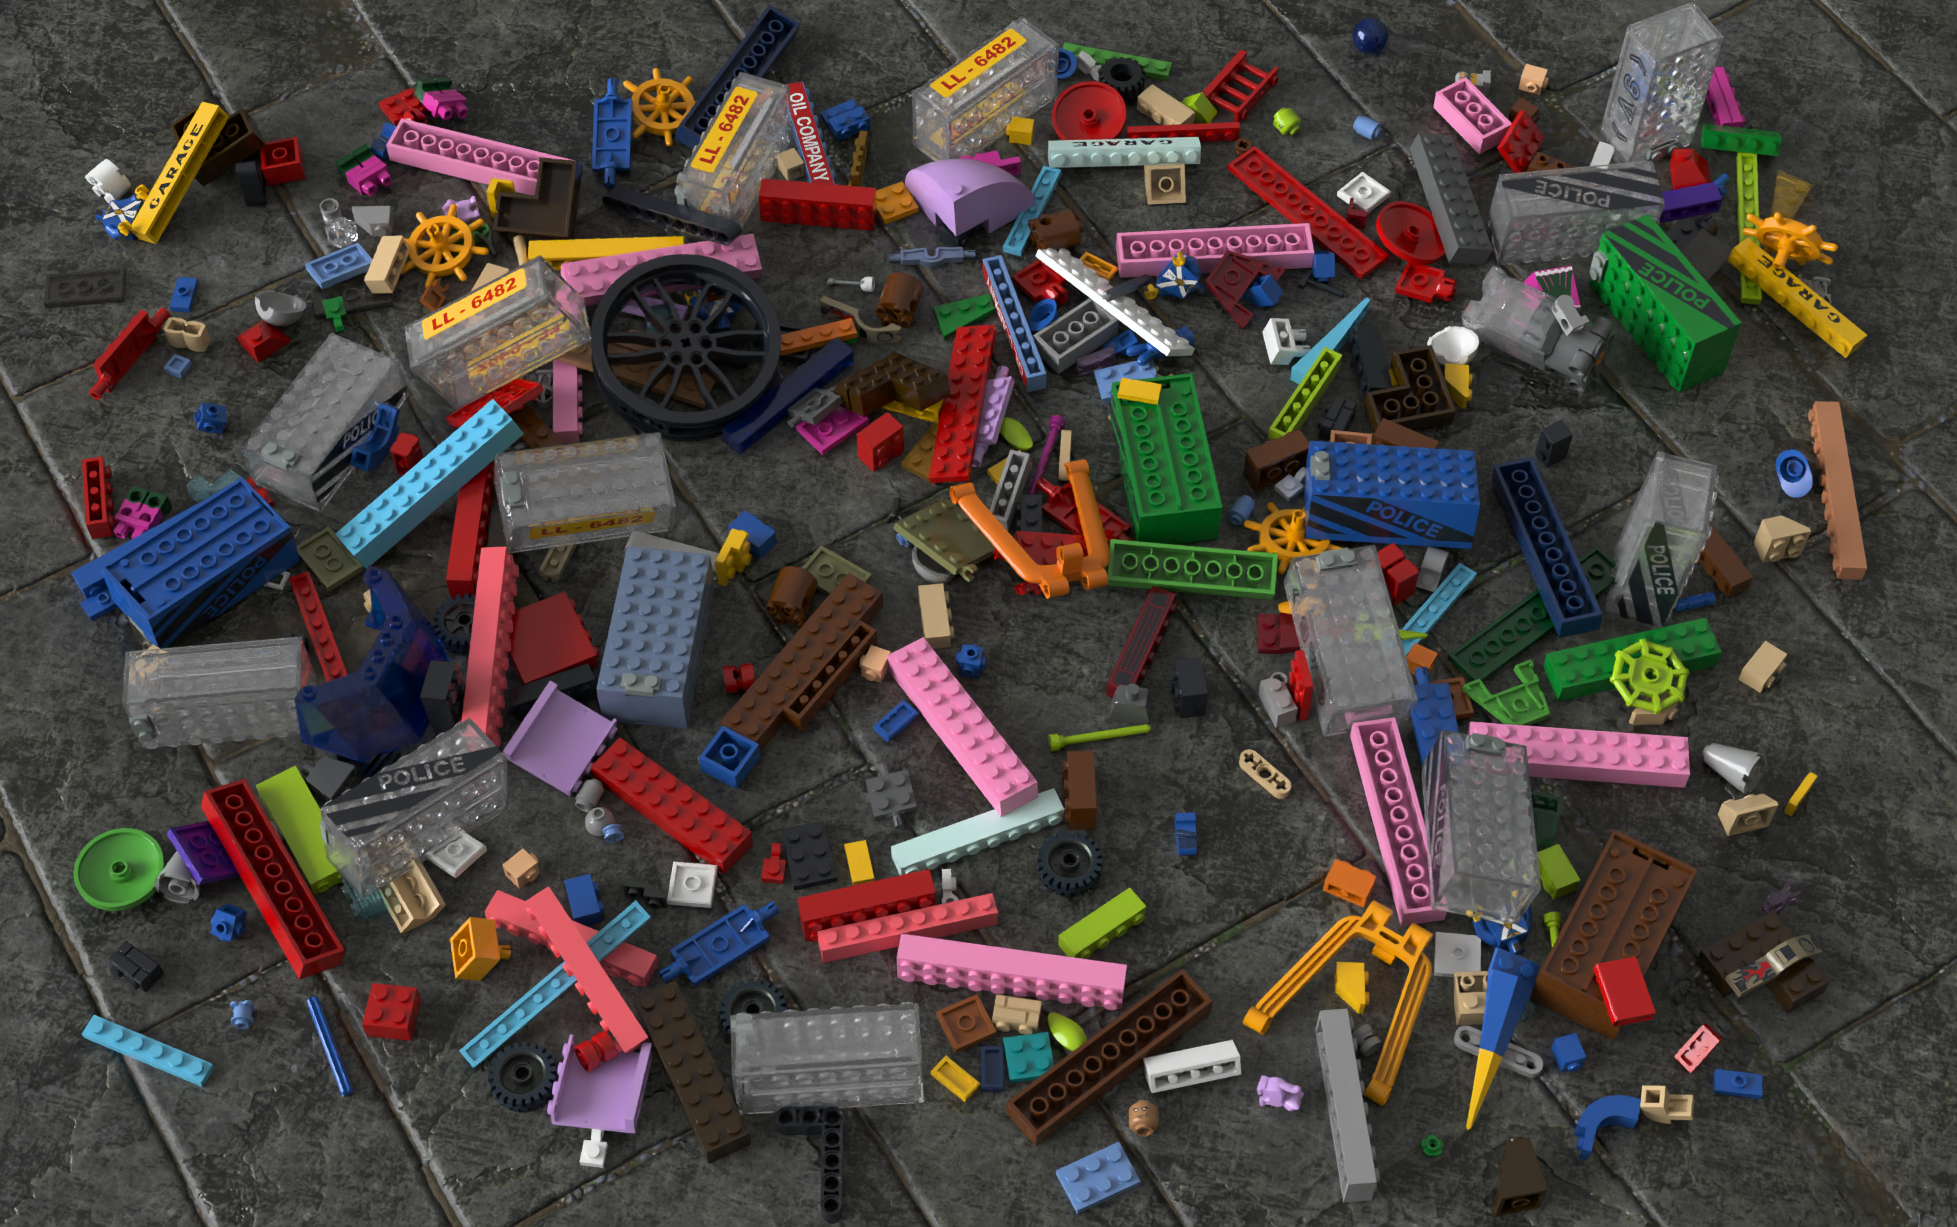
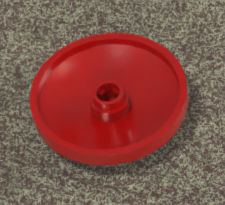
(1089, 112)
(1410, 233)

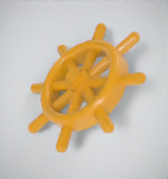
(661, 106)
(1789, 240)
(442, 245)
(1291, 536)

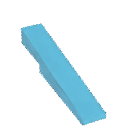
(1333, 340)

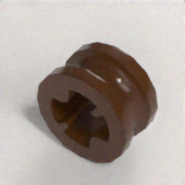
(1240, 146)

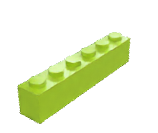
(1307, 394)

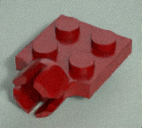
(404, 106)
(1041, 282)
(1425, 283)

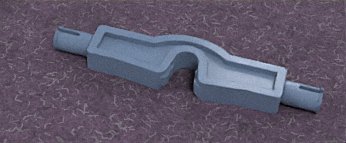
(921, 256)

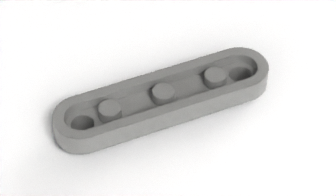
(1514, 1058)

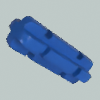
(1695, 601)

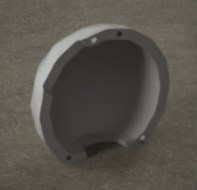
(279, 308)
(929, 568)

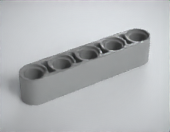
(644, 540)

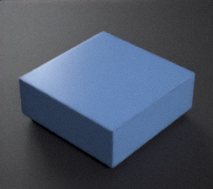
(178, 366)

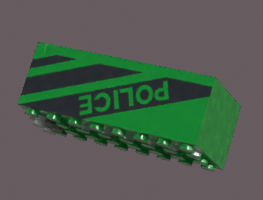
(1663, 303)
(1167, 464)

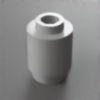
(589, 795)

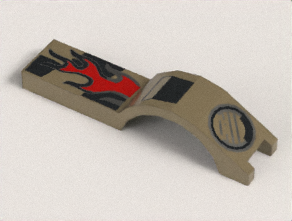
(874, 335)
(1772, 964)

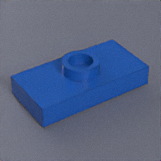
(184, 294)
(98, 604)
(896, 721)
(1738, 1083)

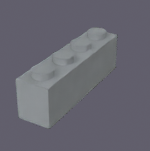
(1010, 487)

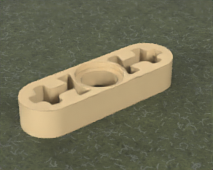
(1065, 449)
(1267, 783)

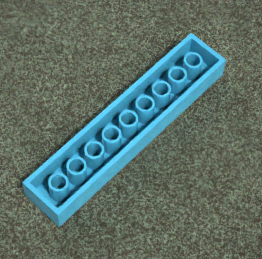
(429, 484)

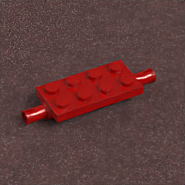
(126, 350)
(1063, 509)
(1043, 546)

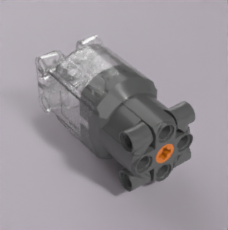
(1523, 325)

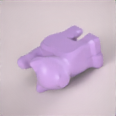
(466, 211)
(1276, 1093)

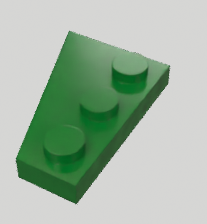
(962, 313)

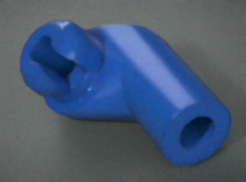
(1720, 181)

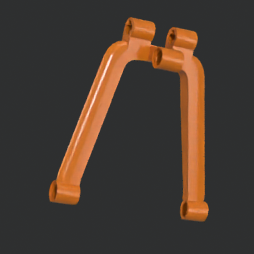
(1070, 564)

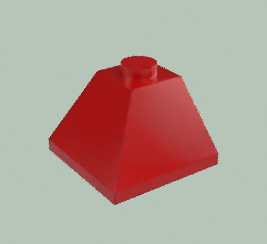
(1688, 169)
(262, 340)

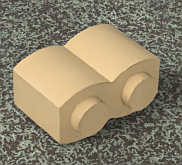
(187, 334)

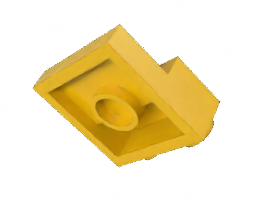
(733, 556)

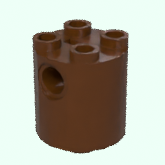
(1056, 230)
(899, 300)
(791, 596)

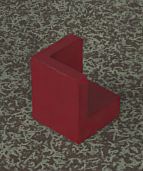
(1356, 217)

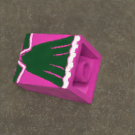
(1556, 283)

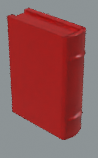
(1624, 991)

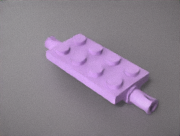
(993, 412)

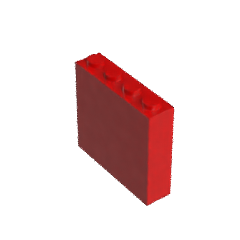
(550, 639)

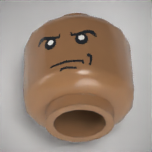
(1143, 1118)

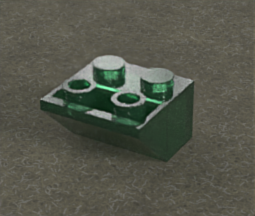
(1546, 816)

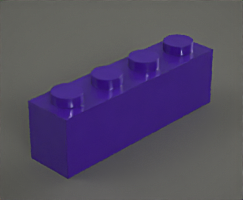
(1690, 202)

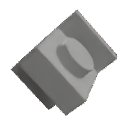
(1432, 568)

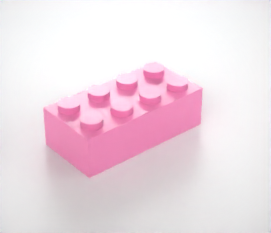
(1471, 115)

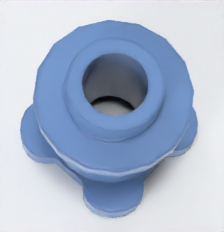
(242, 1014)

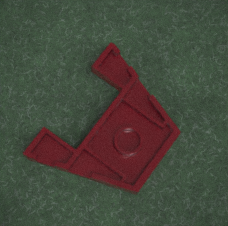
(1233, 277)

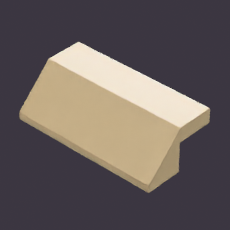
(412, 899)

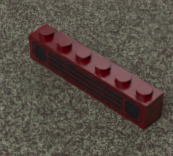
(1143, 640)

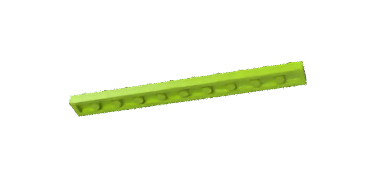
(1747, 204)

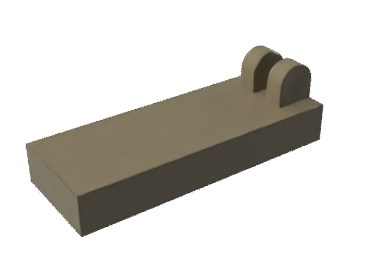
(556, 562)

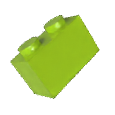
(1557, 872)

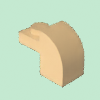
(1665, 1107)

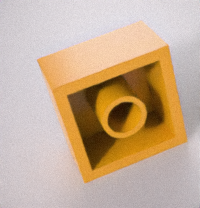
(476, 949)

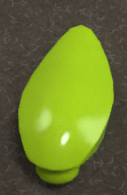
(1016, 434)
(1066, 1031)

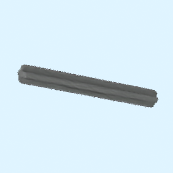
(1126, 288)

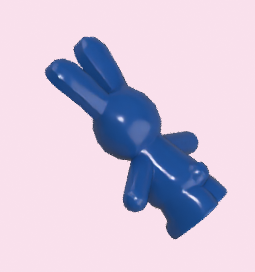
(1151, 352)

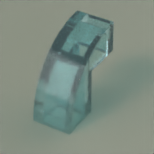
(201, 489)

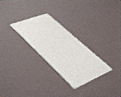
(1602, 155)

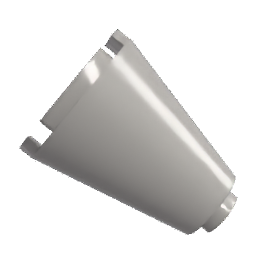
(1735, 765)
(177, 881)

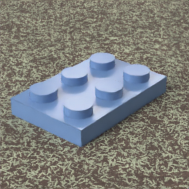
(339, 265)
(1131, 370)
(1098, 1177)

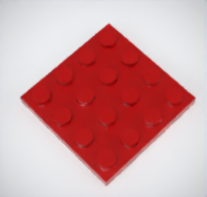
(508, 397)

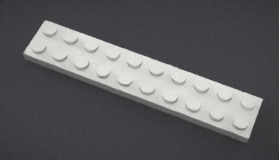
(1122, 308)

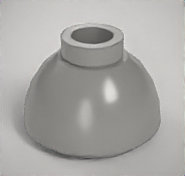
(598, 819)

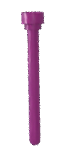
(1056, 425)

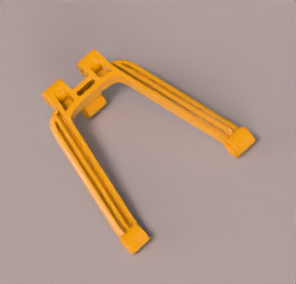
(1387, 948)

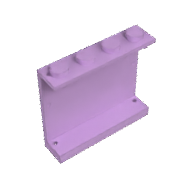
(559, 740)
(606, 1096)

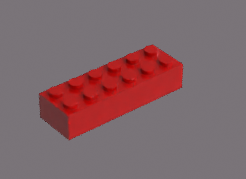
(818, 204)
(865, 902)

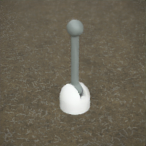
(867, 283)

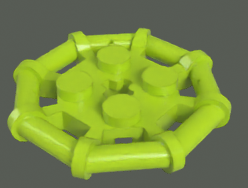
(1641, 684)

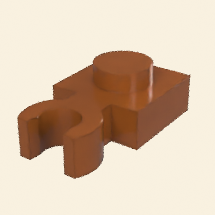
(433, 295)

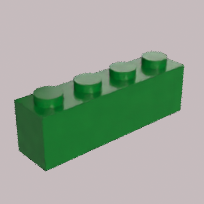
(1740, 139)

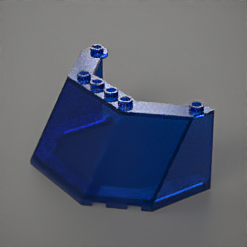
(381, 702)

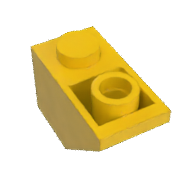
(1458, 381)
(1350, 984)

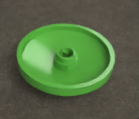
(119, 869)

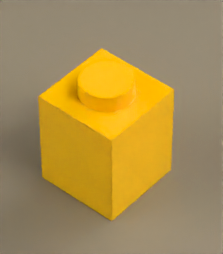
(1020, 130)

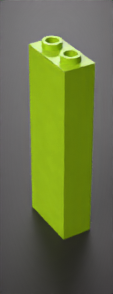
(299, 823)

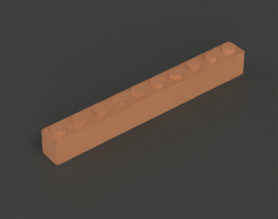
(1837, 491)

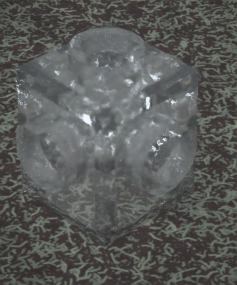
(341, 232)

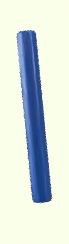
(330, 1046)

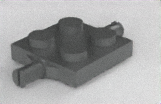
(814, 406)
(891, 795)

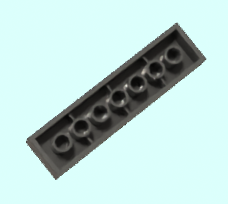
(1450, 199)

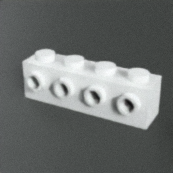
(1192, 1066)

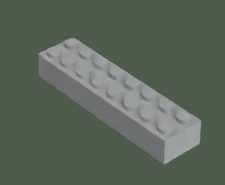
(1346, 1105)

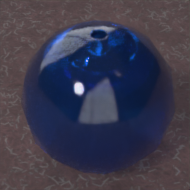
(1370, 36)

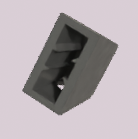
(1131, 705)
(329, 778)

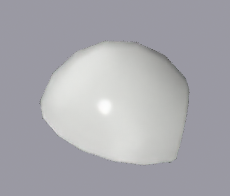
(1454, 345)

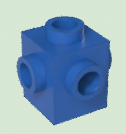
(211, 418)
(971, 661)
(228, 922)

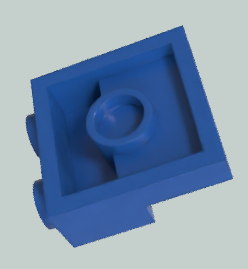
(845, 120)

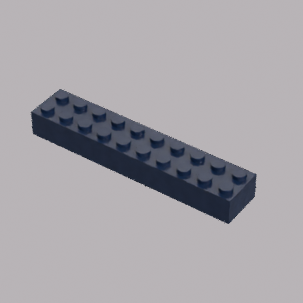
(754, 56)
(1546, 547)

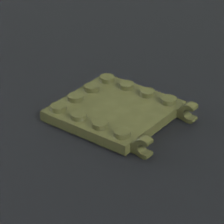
(947, 537)

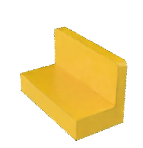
(498, 185)

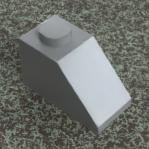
(374, 219)

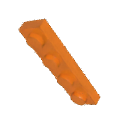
(817, 336)

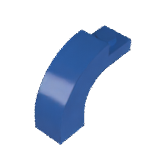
(378, 444)
(1606, 1111)

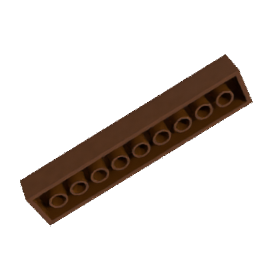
(760, 709)
(1108, 1057)

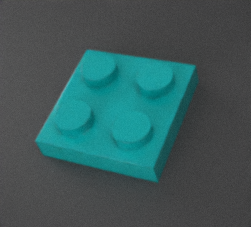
(1027, 1056)

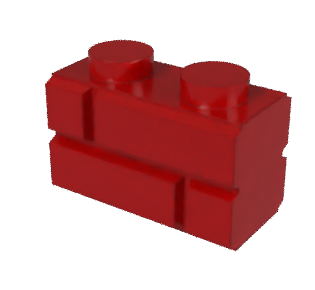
(406, 452)

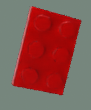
(1520, 142)
(1300, 684)

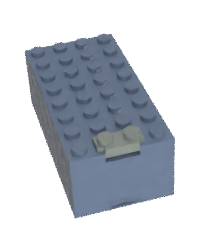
(656, 637)

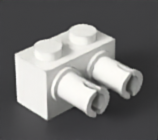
(1281, 341)

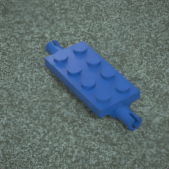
(612, 134)
(1431, 713)
(720, 944)

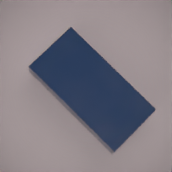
(992, 1068)

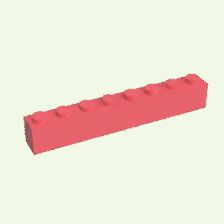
(926, 922)
(624, 962)
(587, 970)

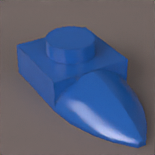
(1122, 342)

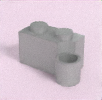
(1278, 700)

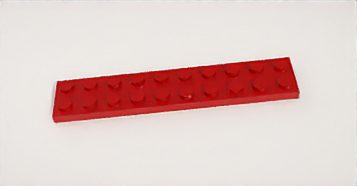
(1303, 206)
(963, 408)

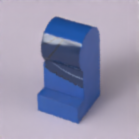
(378, 146)
(1185, 833)

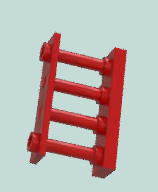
(1230, 74)

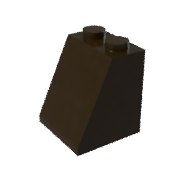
(1519, 1179)

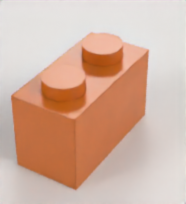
(1349, 883)

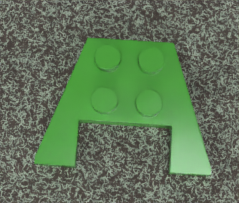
(1514, 706)

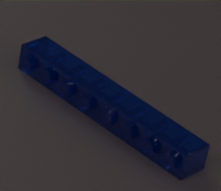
(773, 406)

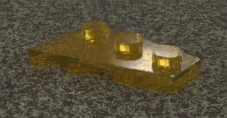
(1789, 194)

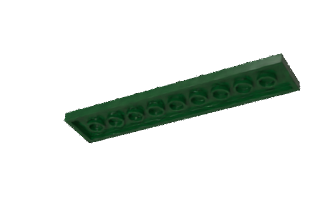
(1523, 624)

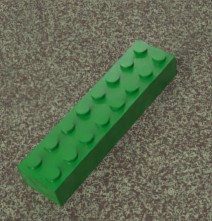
(1589, 667)

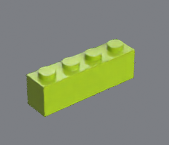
(1103, 925)

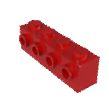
(97, 497)

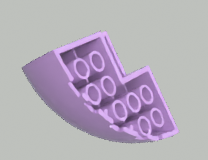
(968, 194)

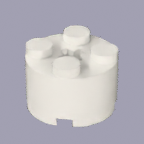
(108, 181)

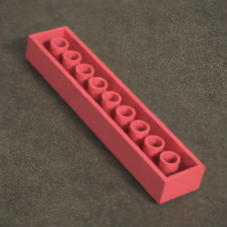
(490, 641)

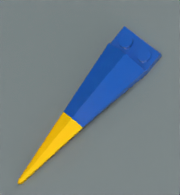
(1507, 994)

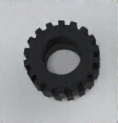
(1125, 77)

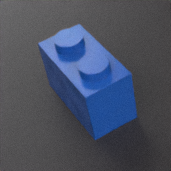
(761, 537)
(583, 900)

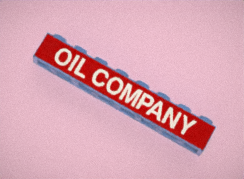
(809, 137)
(1014, 324)

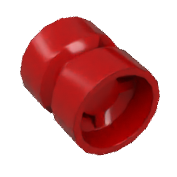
(731, 674)
(598, 1050)

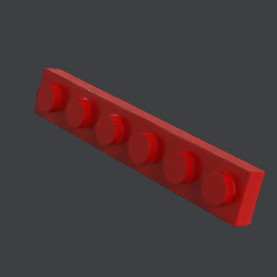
(1206, 132)

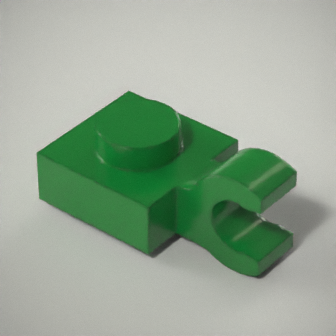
(335, 311)

